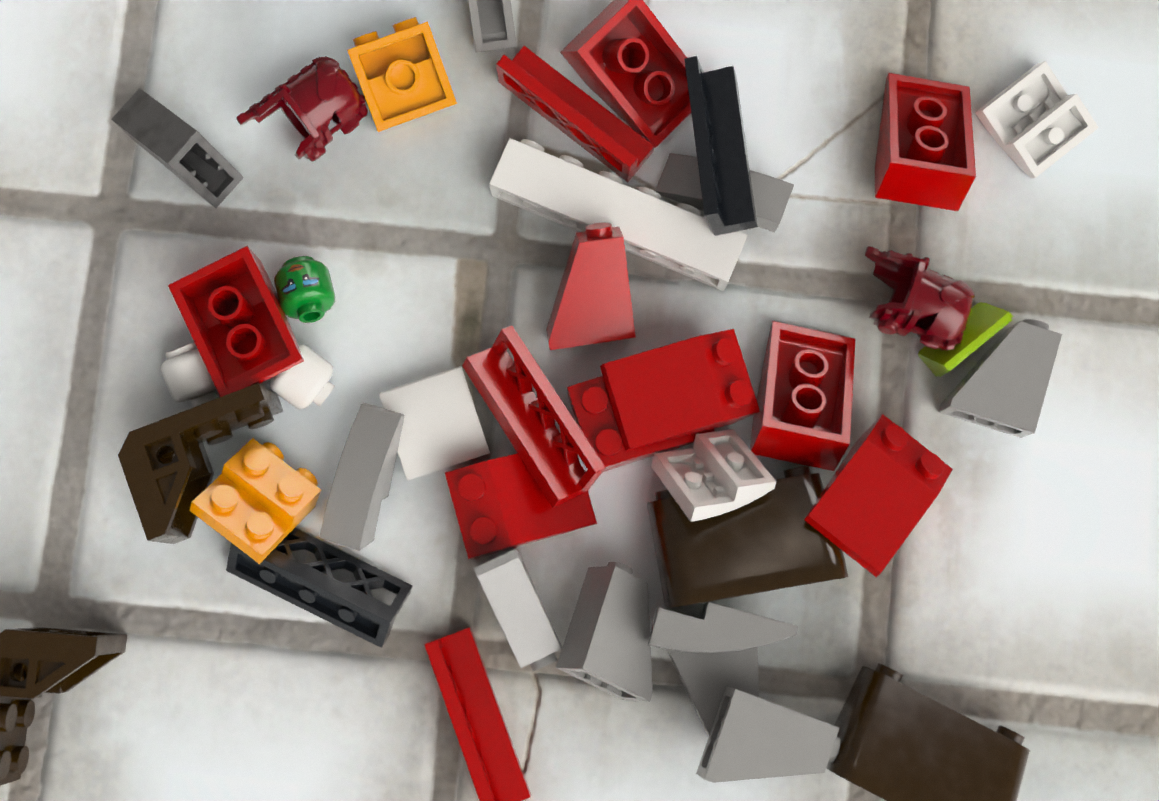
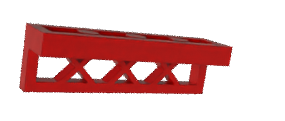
(574, 112)
(531, 419)
(477, 718)

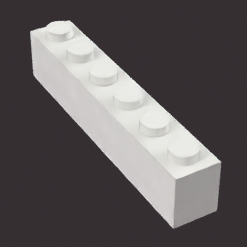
(650, 227)

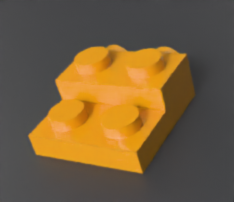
(401, 74)
(257, 499)

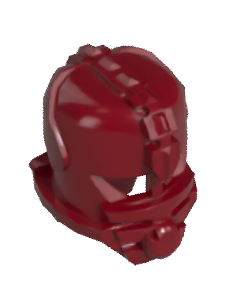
(310, 102)
(921, 300)

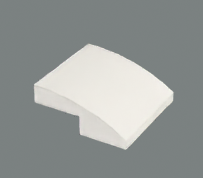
(1036, 120)
(437, 424)
(713, 475)

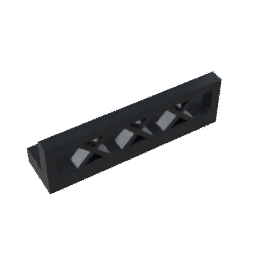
(720, 148)
(315, 589)

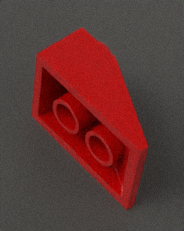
(633, 68)
(925, 143)
(236, 321)
(680, 389)
(805, 397)
(598, 423)
(878, 494)
(505, 508)

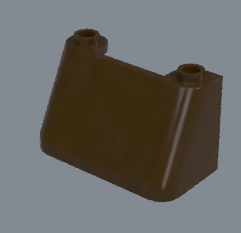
(745, 549)
(920, 749)

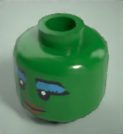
(304, 289)

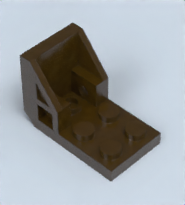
(169, 462)
(37, 663)

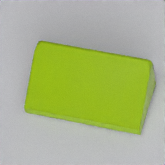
(981, 325)

